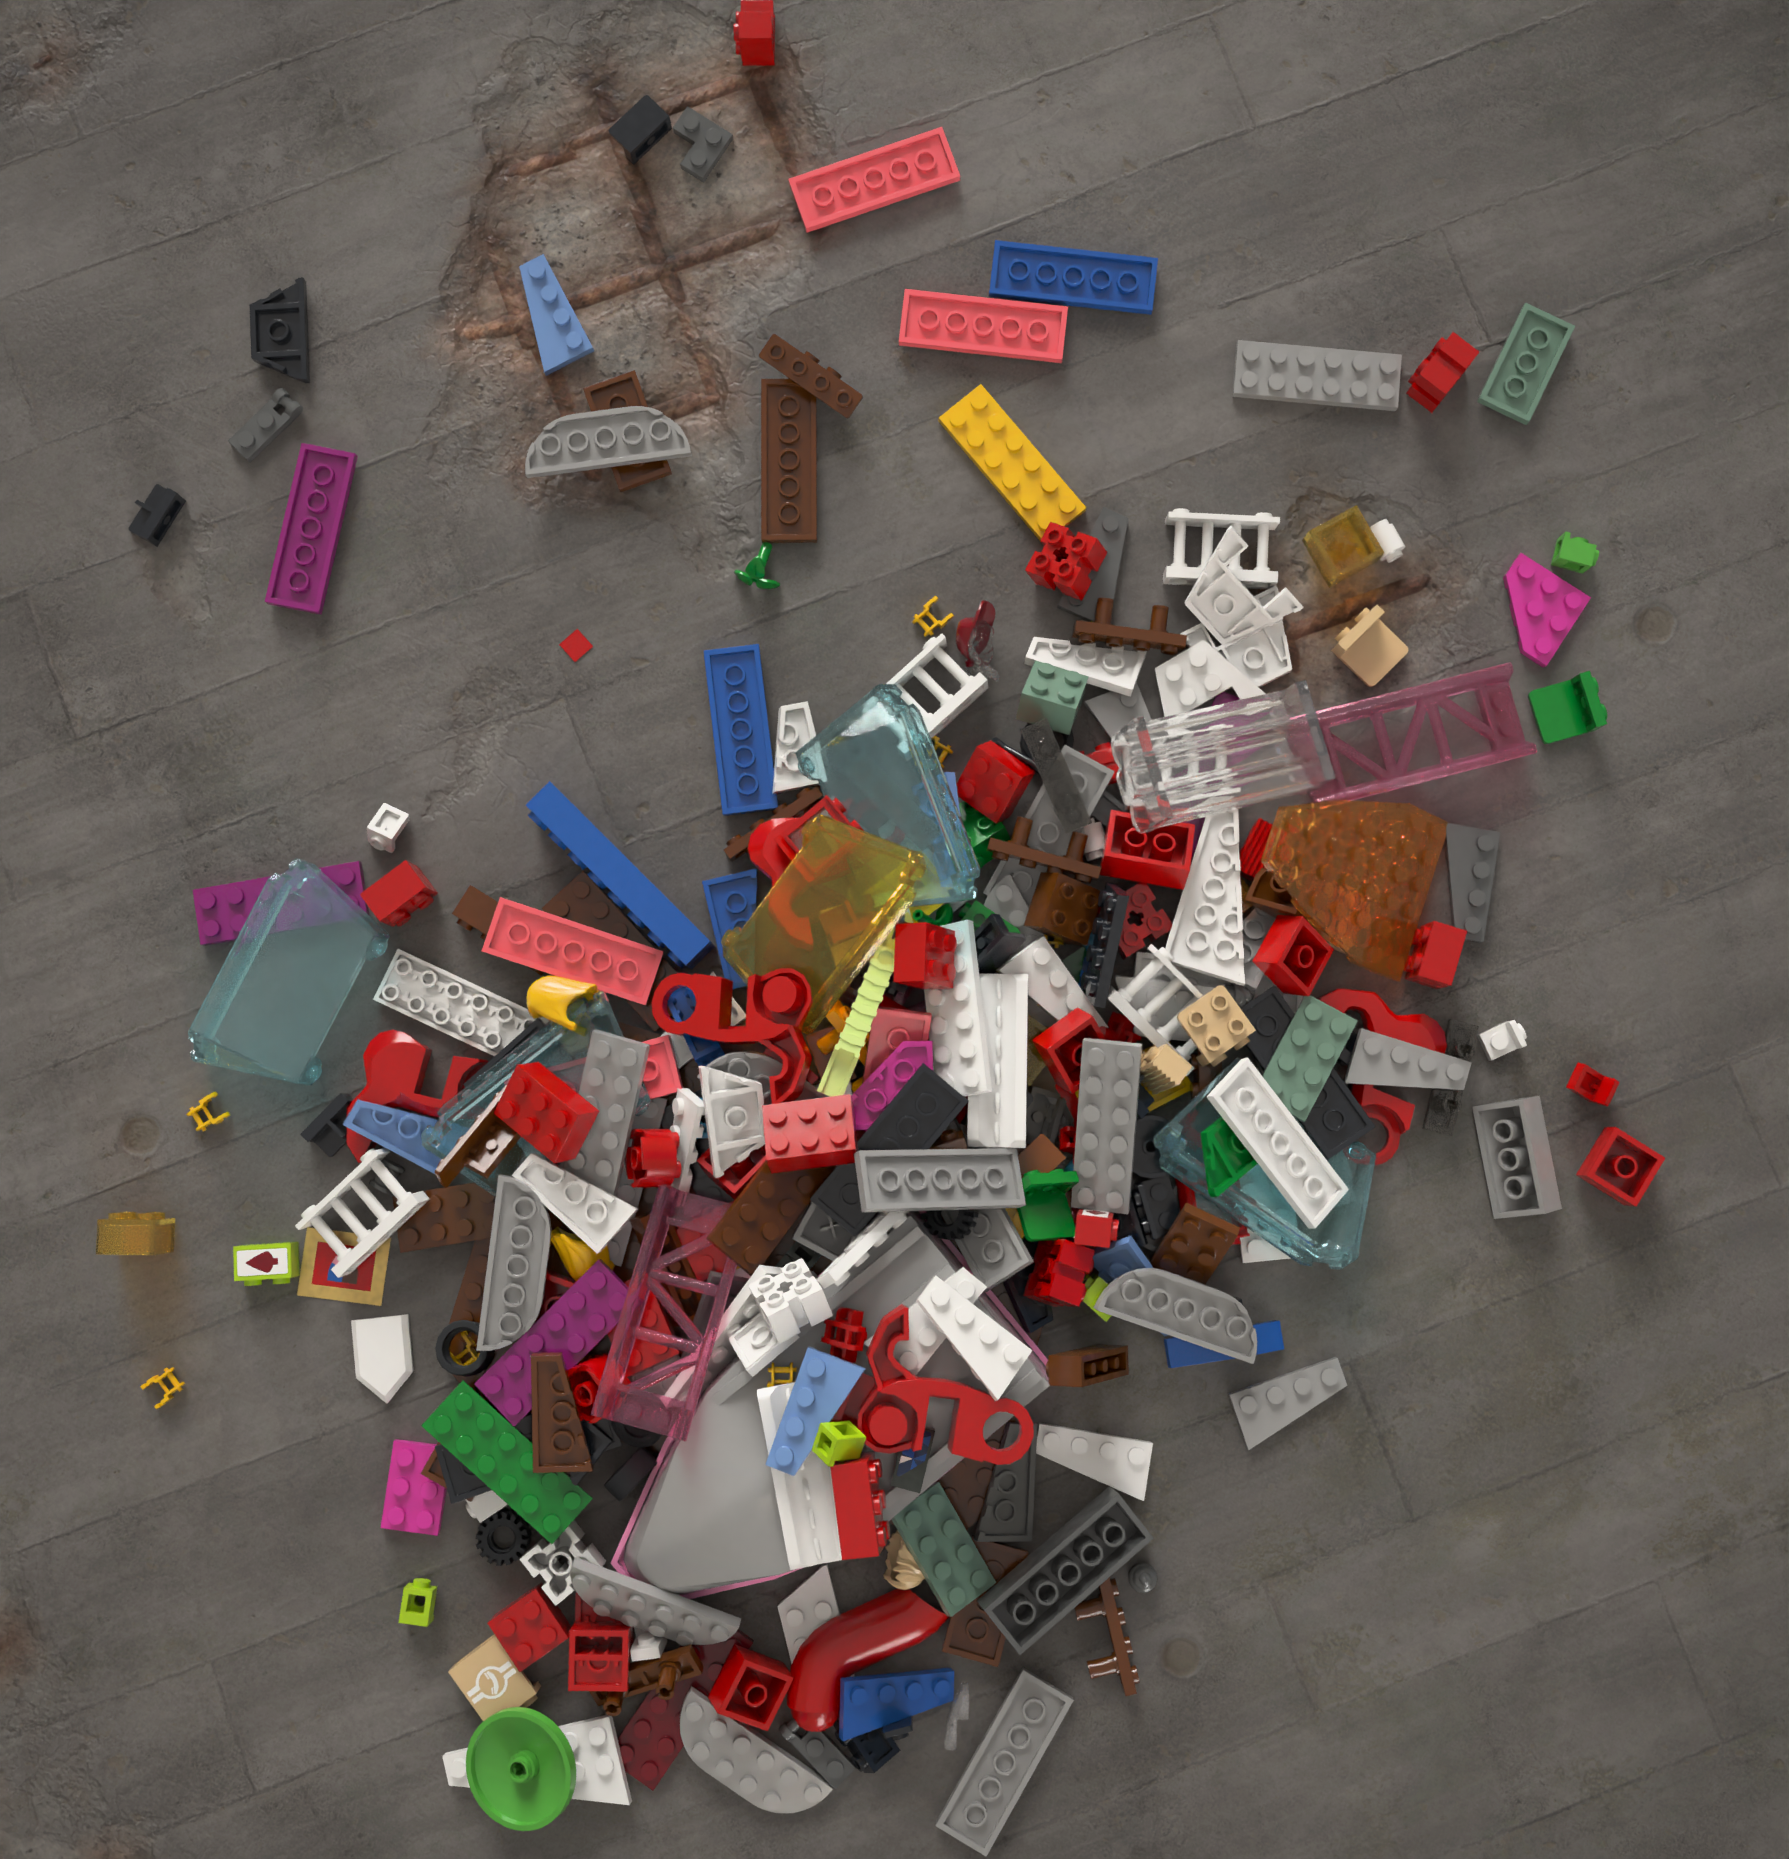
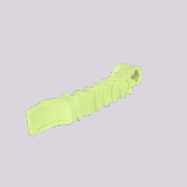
(861, 1016)

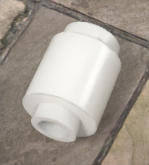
(1388, 540)
(1095, 840)

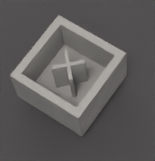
(822, 1233)

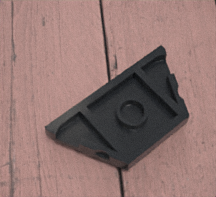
(281, 331)

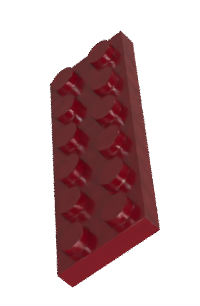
(653, 1733)

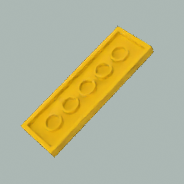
(1011, 462)

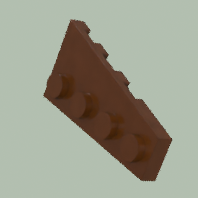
(556, 1423)

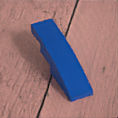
(682, 1005)
(1183, 1353)

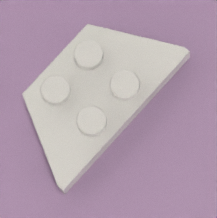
(1169, 1009)
(731, 1117)
(808, 1609)

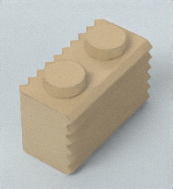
(1162, 1068)

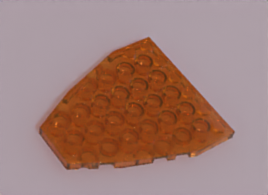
(1358, 873)

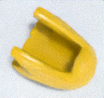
(552, 995)
(577, 1254)

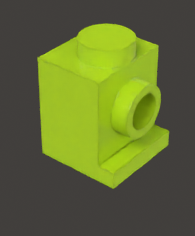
(838, 1442)
(411, 1610)

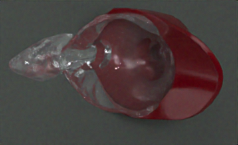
(975, 641)

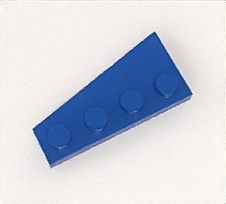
(731, 904)
(890, 1697)

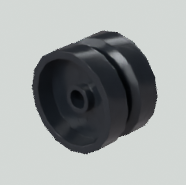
(1147, 1163)

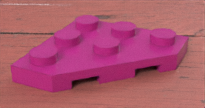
(1541, 608)
(888, 1080)

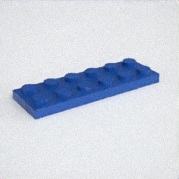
(1073, 277)
(740, 729)

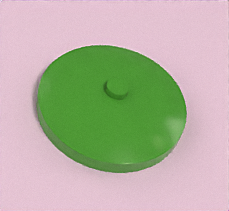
(521, 1768)

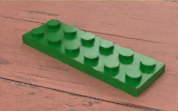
(505, 1461)

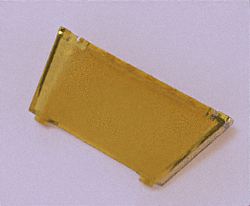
(827, 911)

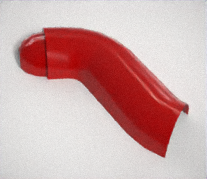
(850, 1645)

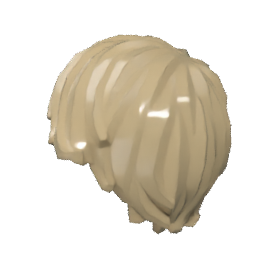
(901, 1566)

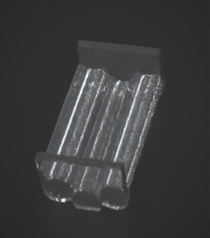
(1221, 758)

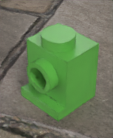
(1574, 553)

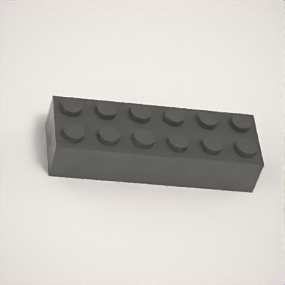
(1065, 1569)

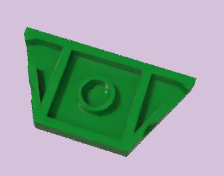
(1223, 1157)

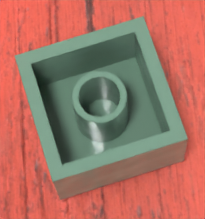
(1052, 695)

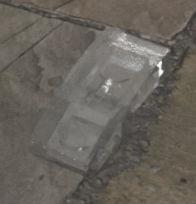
(958, 1711)

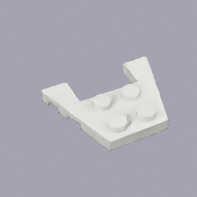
(1226, 603)
(1259, 654)
(1197, 678)

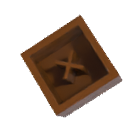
(1063, 908)

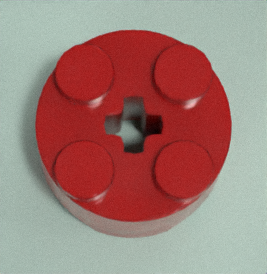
(652, 1157)
(585, 1384)

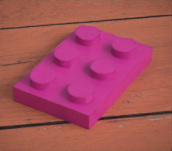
(411, 1499)

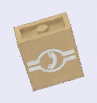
(492, 1680)

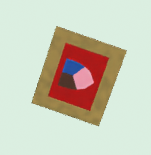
(362, 1286)

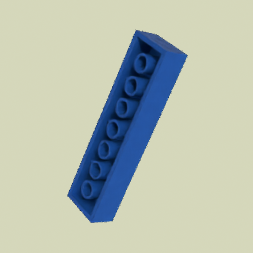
(613, 870)

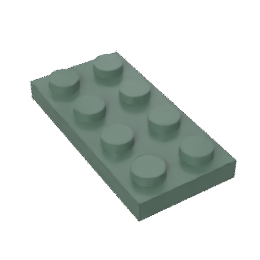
(1525, 364)
(1307, 1054)
(943, 1550)

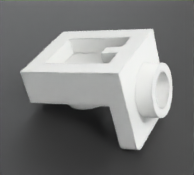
(386, 827)
(1502, 1039)
(647, 1645)

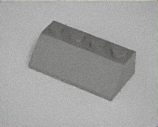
(1517, 1158)

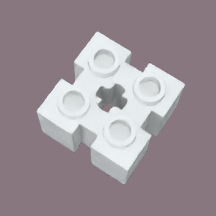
(790, 1300)
(544, 1560)

